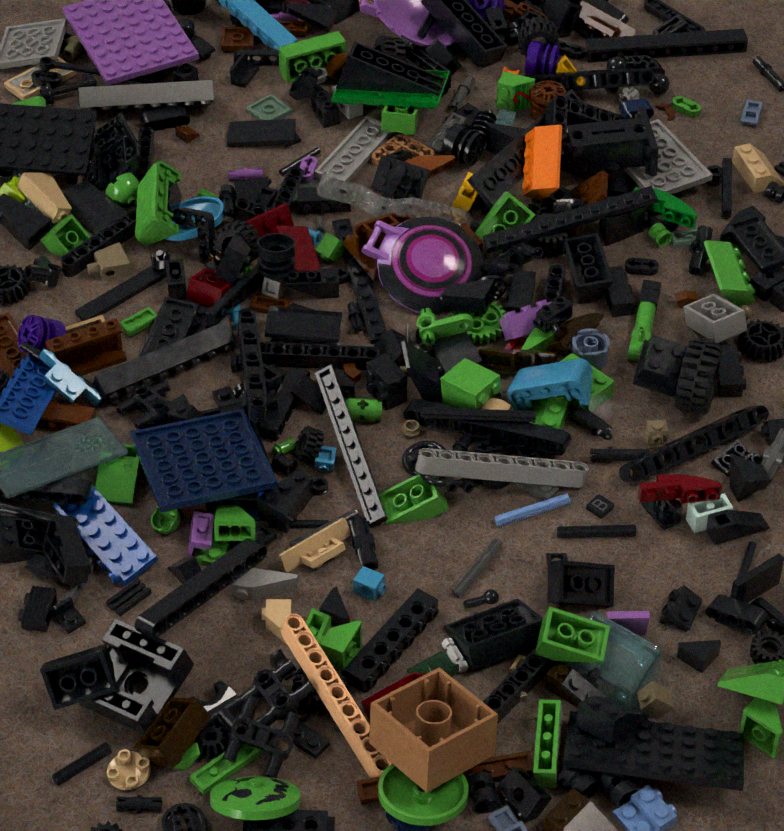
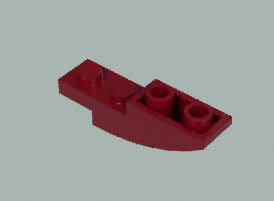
(685, 487)

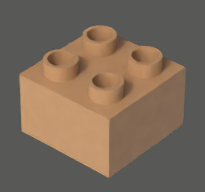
(433, 729)

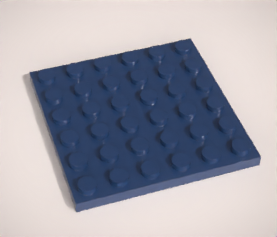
(203, 460)

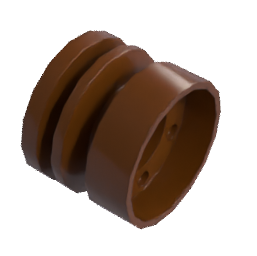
(543, 93)

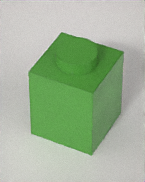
(330, 248)

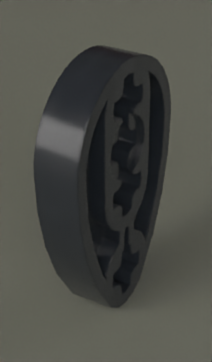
(192, 816)

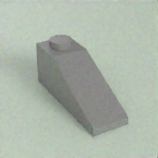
(263, 583)

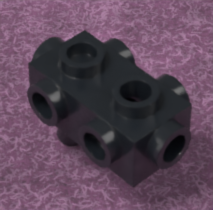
(553, 315)

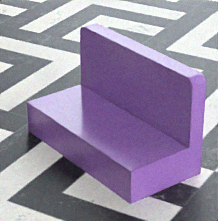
(200, 531)

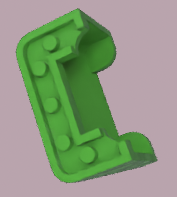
(152, 216)

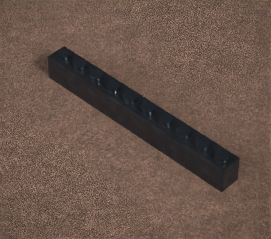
(667, 45)

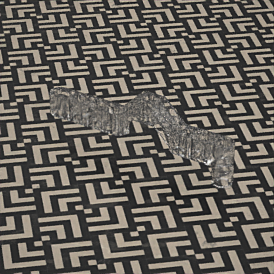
(372, 203)

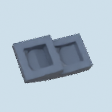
(751, 112)
(505, 820)

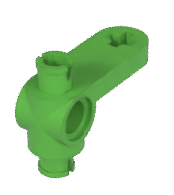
(433, 329)

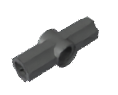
(774, 456)

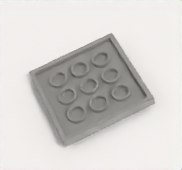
(30, 42)

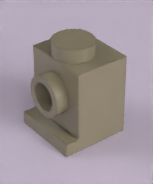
(656, 433)

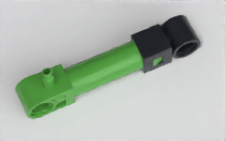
(645, 316)

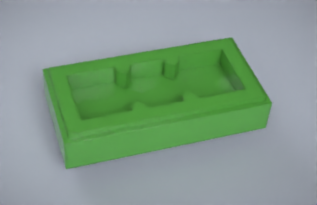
(138, 321)

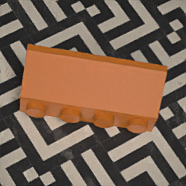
(542, 161)

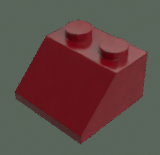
(206, 288)

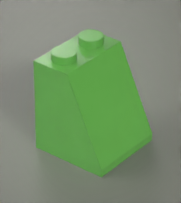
(469, 385)

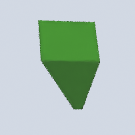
(189, 757)

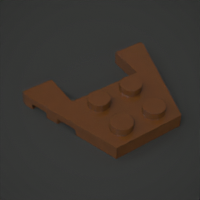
(591, 191)

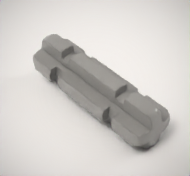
(455, 654)

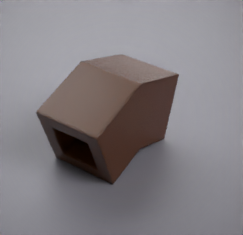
(685, 297)
(352, 373)

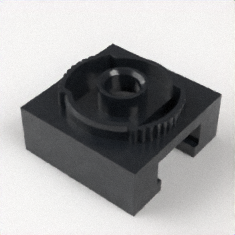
(135, 660)

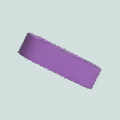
(308, 169)

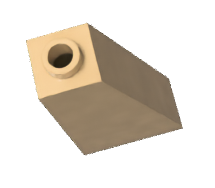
(45, 195)

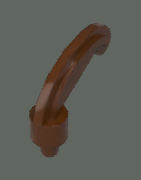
(669, 110)

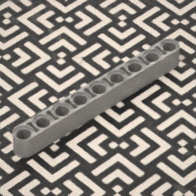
(501, 468)

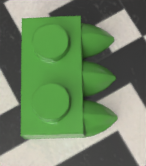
(217, 549)

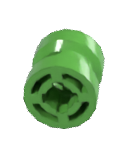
(660, 234)

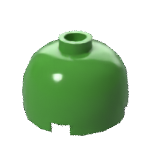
(124, 190)

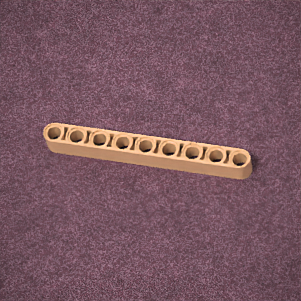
(327, 689)

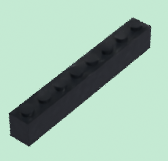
(165, 361)

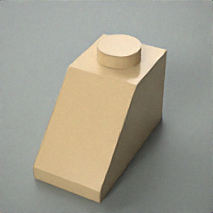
(275, 615)

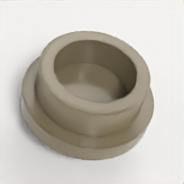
(411, 428)

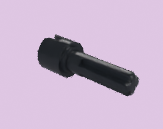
(228, 196)

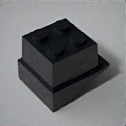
(659, 365)

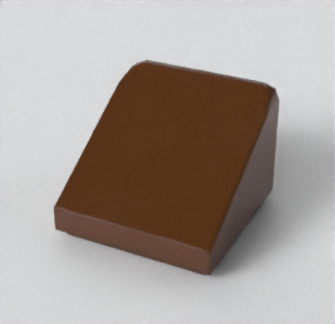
(186, 133)

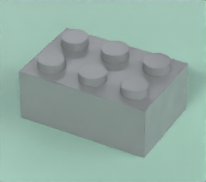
(715, 318)

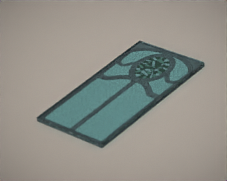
(57, 456)

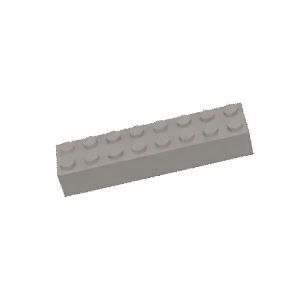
(146, 94)

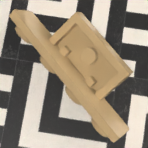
(317, 548)

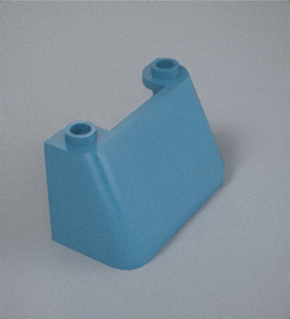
(551, 380)

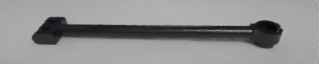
(48, 63)

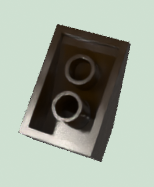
(576, 814)

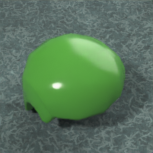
(166, 521)

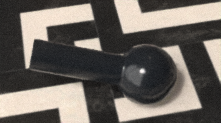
(489, 597)

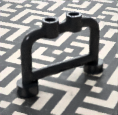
(448, 483)

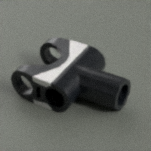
(224, 708)

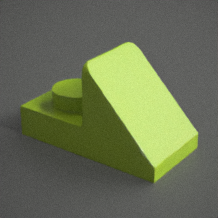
(11, 190)

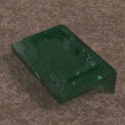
(438, 660)

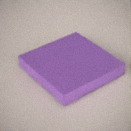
(632, 620)

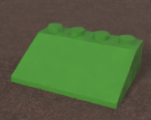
(757, 680)

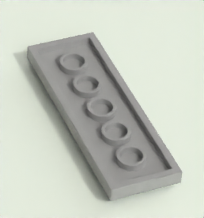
(354, 150)

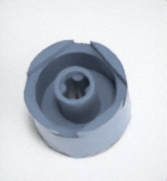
(591, 347)

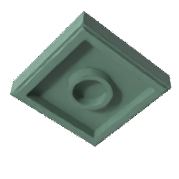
(269, 109)

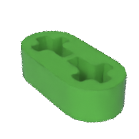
(686, 106)

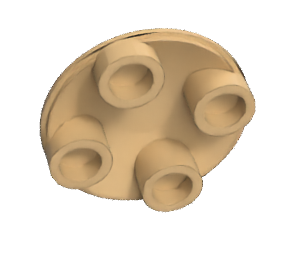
(128, 770)

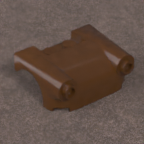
(360, 236)

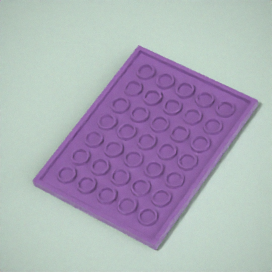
(129, 37)

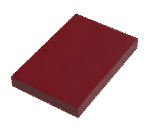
(304, 250)

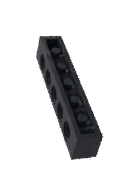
(391, 640)

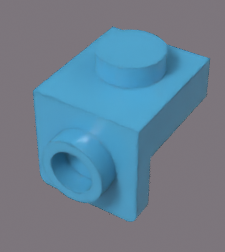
(326, 459)

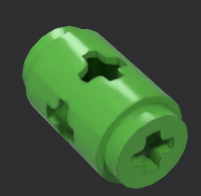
(371, 410)

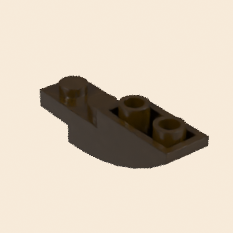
(571, 327)

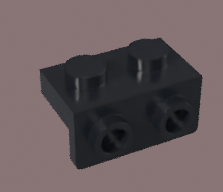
(665, 512)
(681, 608)

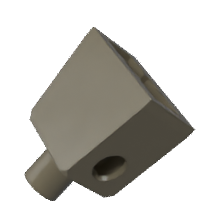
(110, 263)

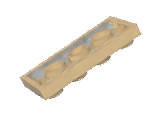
(22, 84)

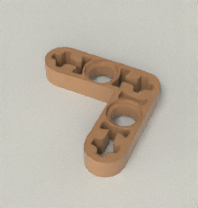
(404, 143)

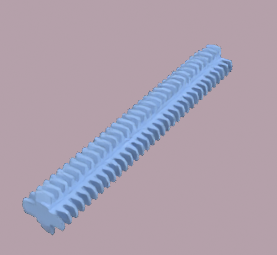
(531, 509)

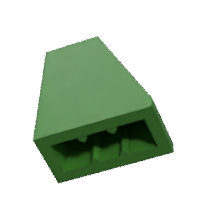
(233, 524)

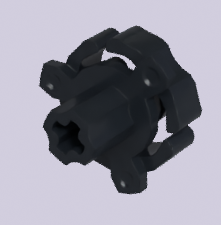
(305, 84)

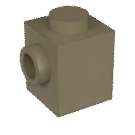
(655, 699)

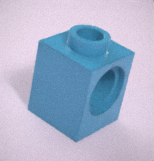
(369, 583)

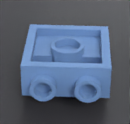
(646, 812)

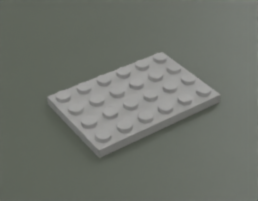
(676, 165)

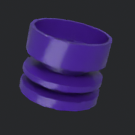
(542, 60)
(37, 330)

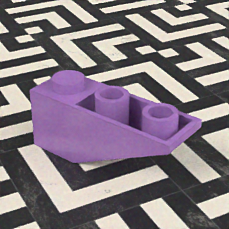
(520, 323)

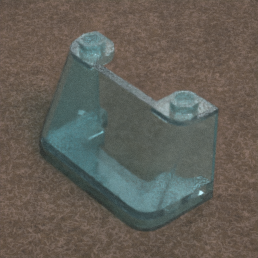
(628, 661)

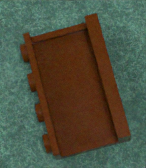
(90, 347)

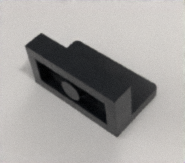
(242, 71)

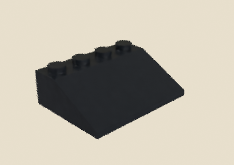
(496, 633)

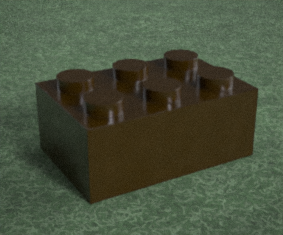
(173, 731)

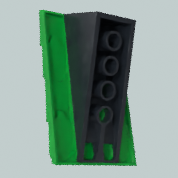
(384, 80)

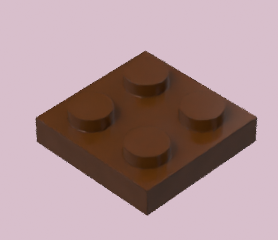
(237, 39)

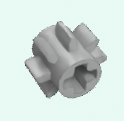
(629, 94)

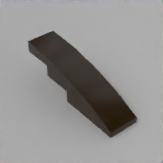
(515, 359)

